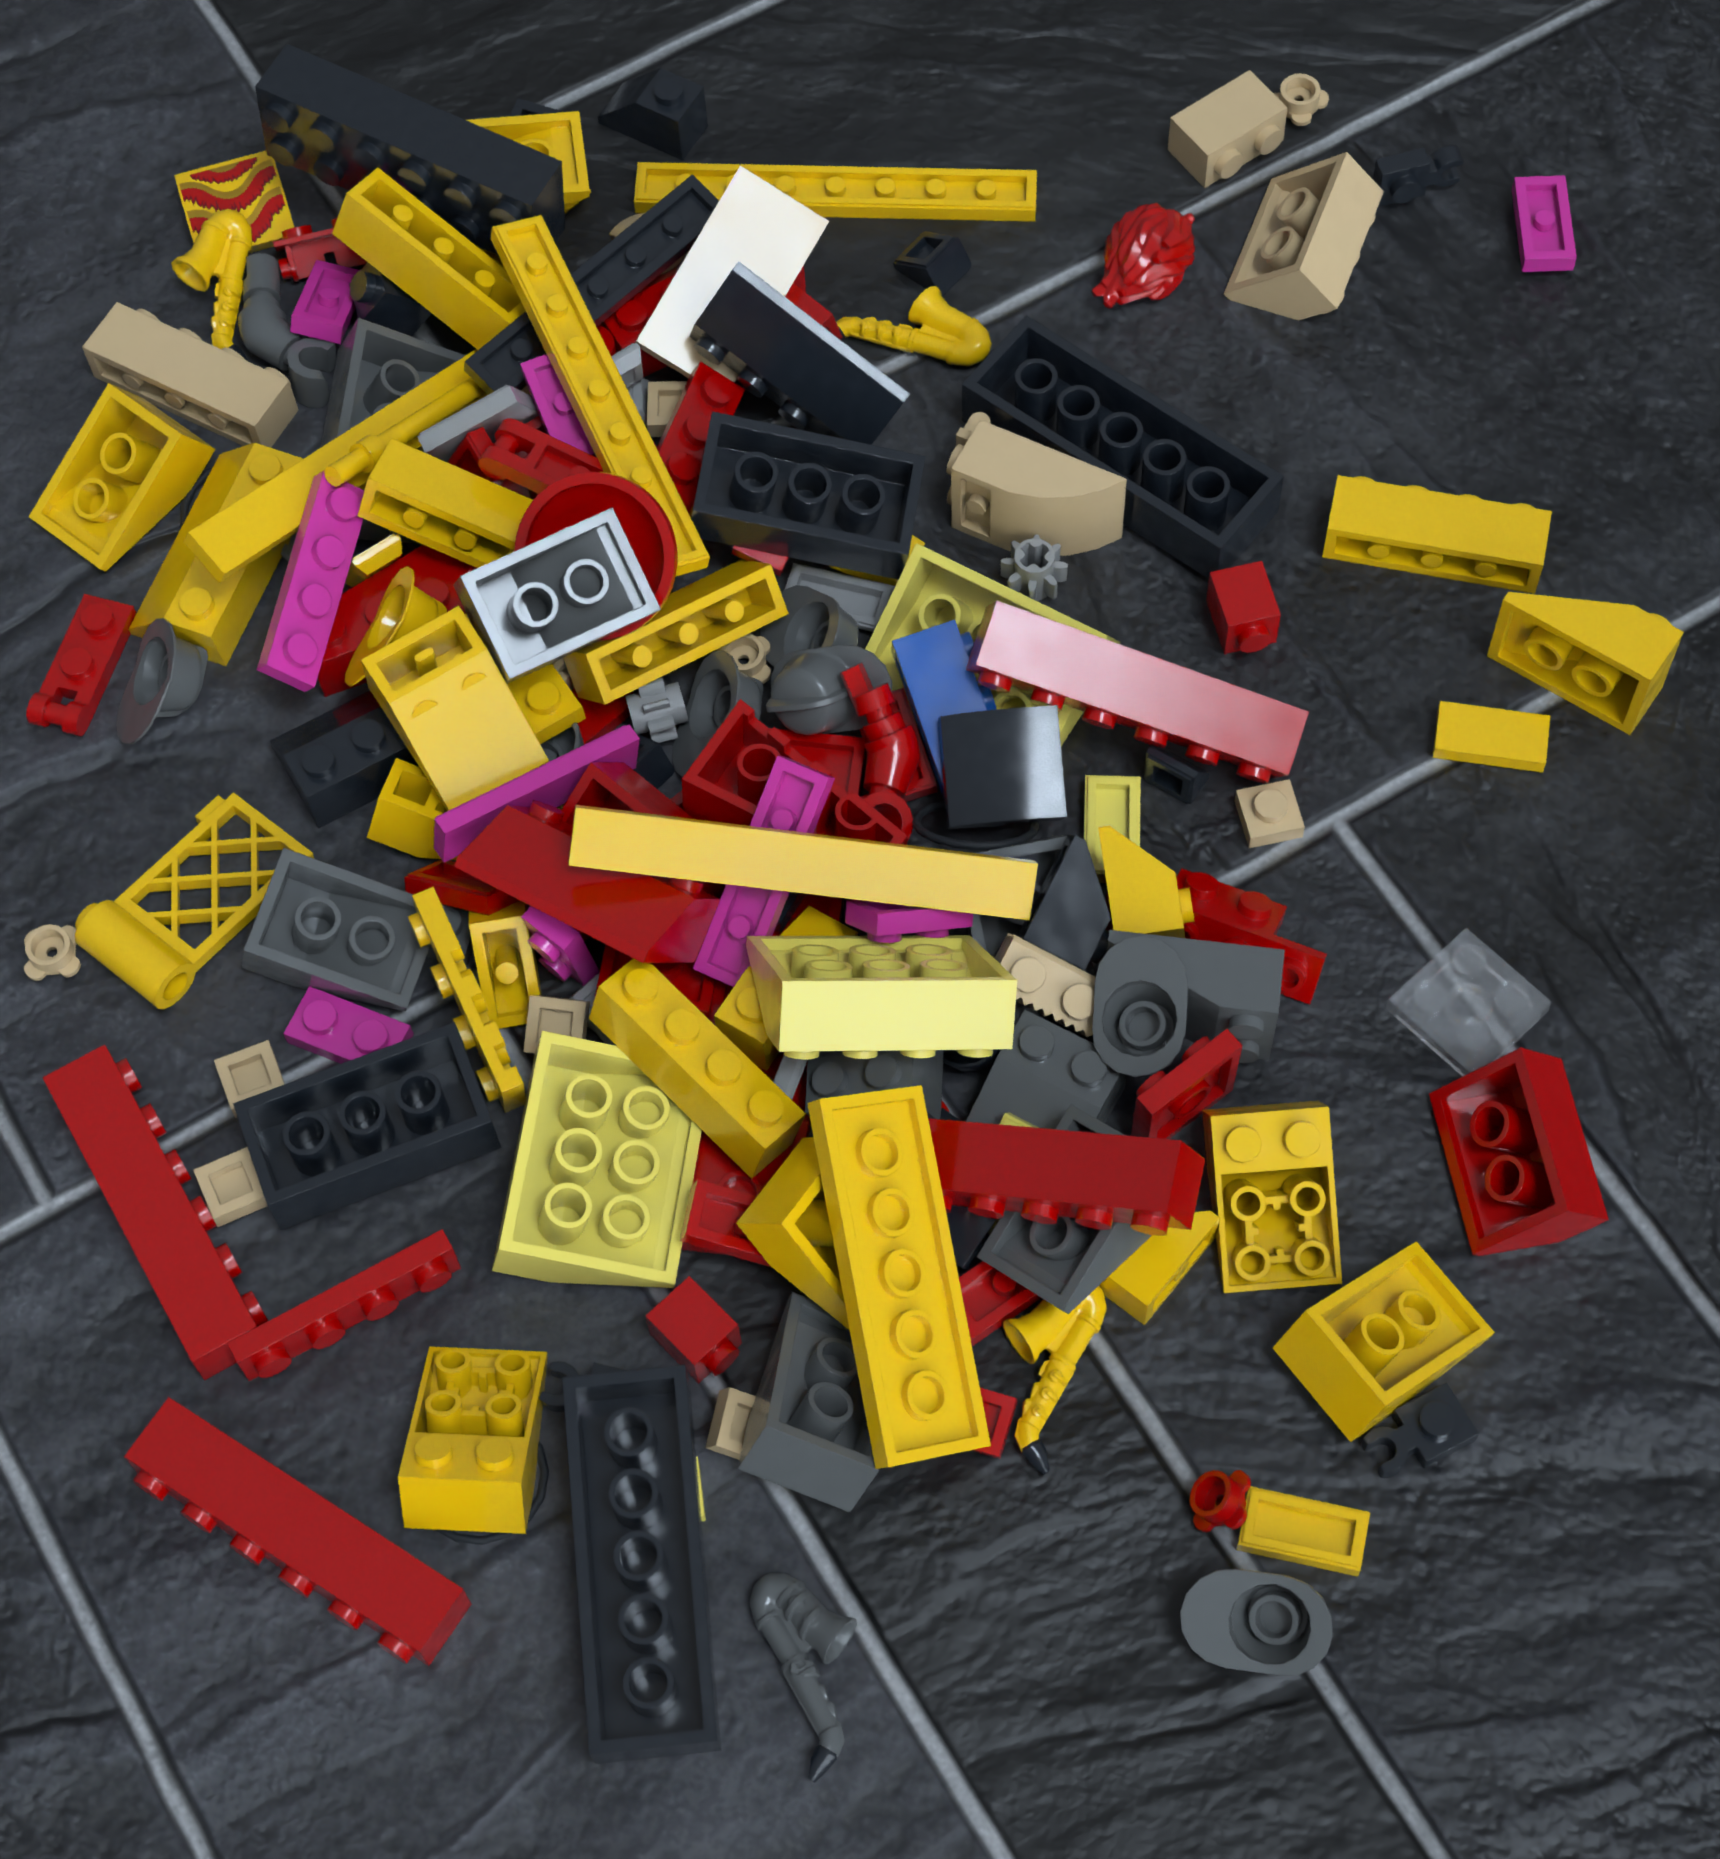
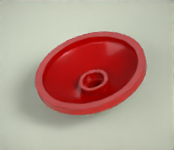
(638, 512)

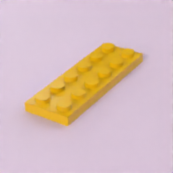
(898, 1275)

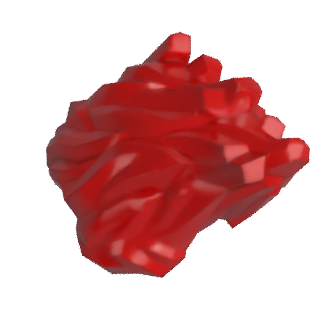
(1146, 255)

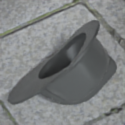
(812, 623)
(163, 681)
(811, 693)
(712, 698)
(1140, 1006)
(1256, 1622)

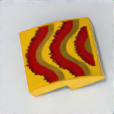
(243, 185)

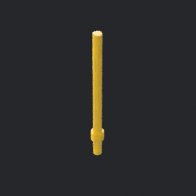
(367, 451)

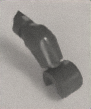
(268, 334)

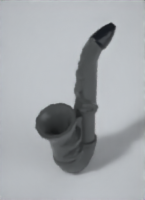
(794, 1625)

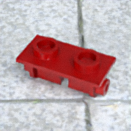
(306, 247)

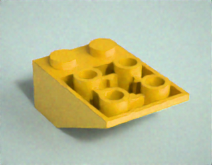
(453, 709)
(1273, 1195)
(473, 1441)

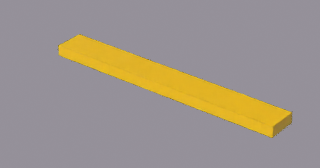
(864, 190)
(590, 374)
(276, 508)
(802, 862)

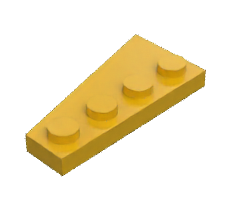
(474, 1026)

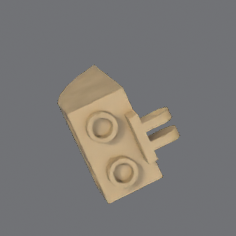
(1021, 489)

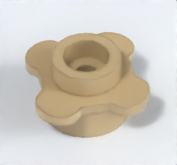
(1302, 98)
(752, 648)
(43, 940)

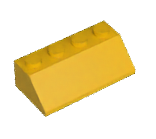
(184, 589)

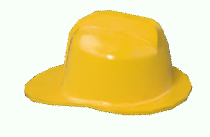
(399, 613)

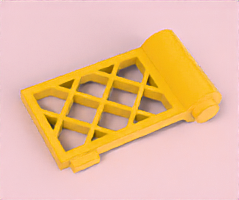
(136, 941)

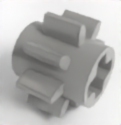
(1034, 568)
(657, 710)

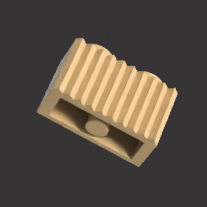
(1049, 984)

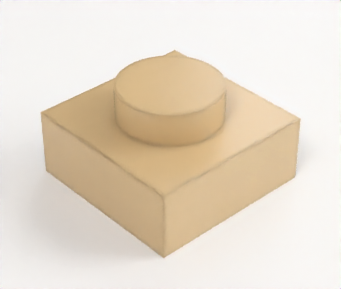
(661, 404)
(1269, 813)
(555, 1016)
(249, 1072)
(231, 1187)
(730, 1422)

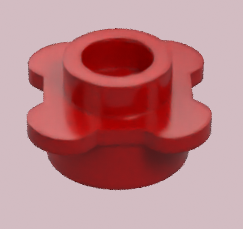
(1219, 1500)

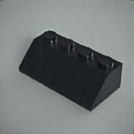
(794, 361)
(341, 757)

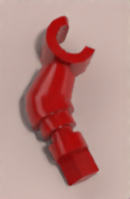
(890, 749)

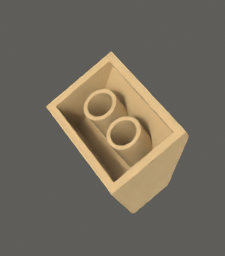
(1306, 239)

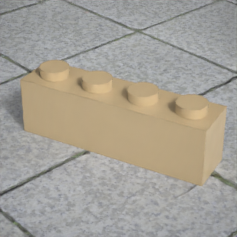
(190, 377)

